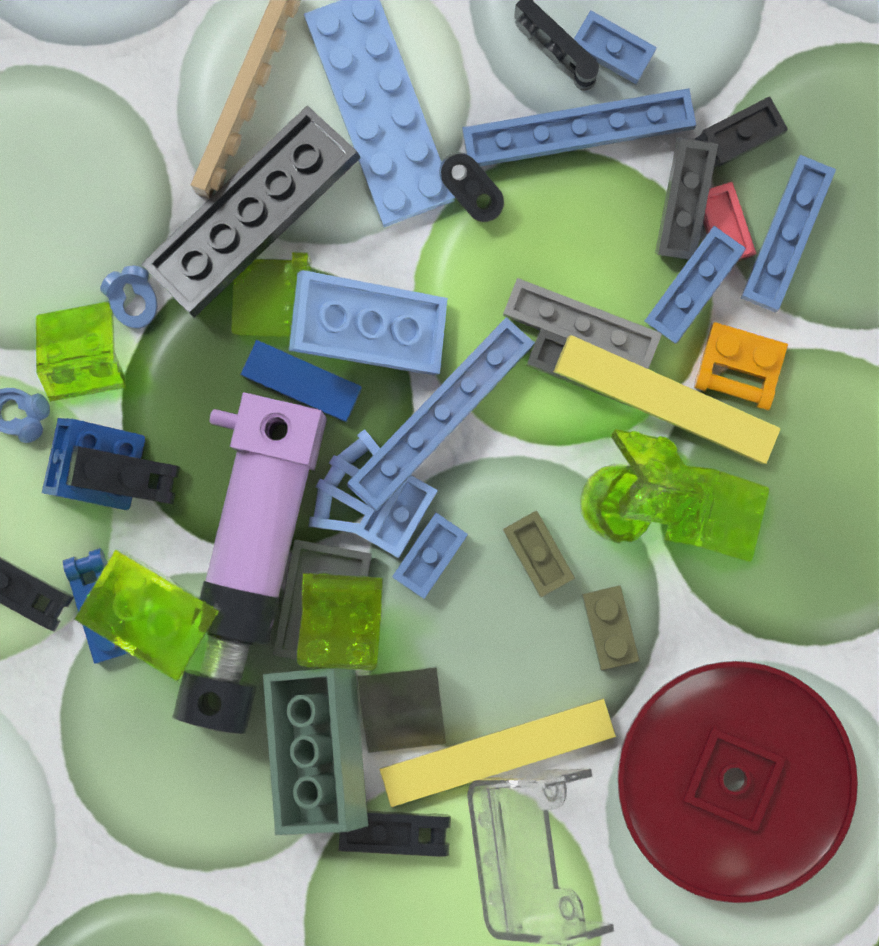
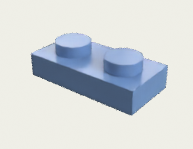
(615, 47)
(430, 555)

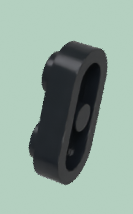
(470, 186)

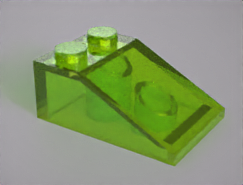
(146, 614)

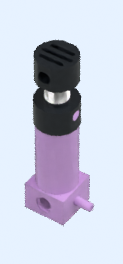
(249, 552)

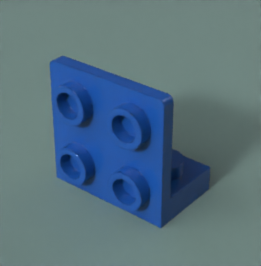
(93, 436)

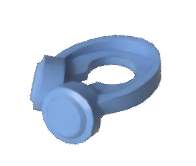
(113, 288)
(36, 408)

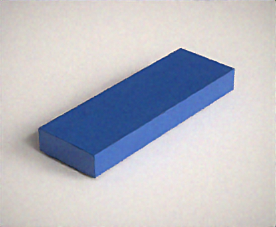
(301, 381)

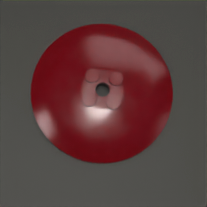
(794, 788)

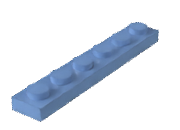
(580, 127)
(440, 414)

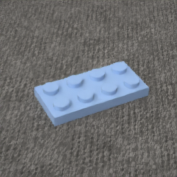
(368, 323)

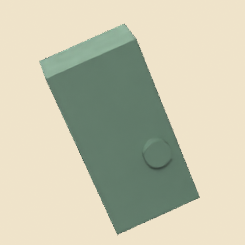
(315, 751)

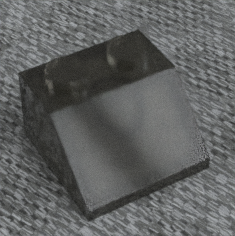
(401, 709)

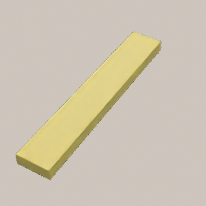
(666, 399)
(497, 752)

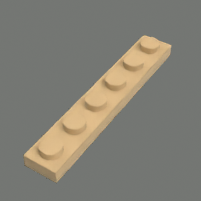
(241, 101)

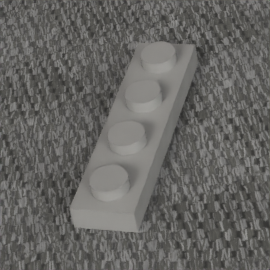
(567, 317)

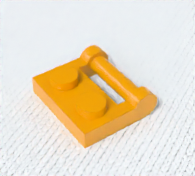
(745, 354)

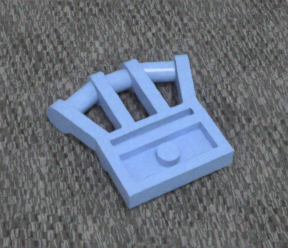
(395, 520)

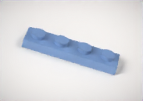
(788, 233)

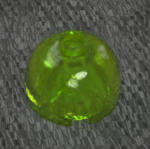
(599, 501)

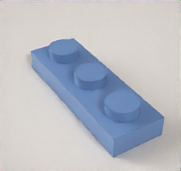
(695, 284)

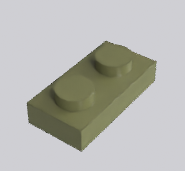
(538, 553)
(610, 627)

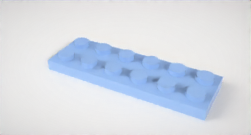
(379, 108)

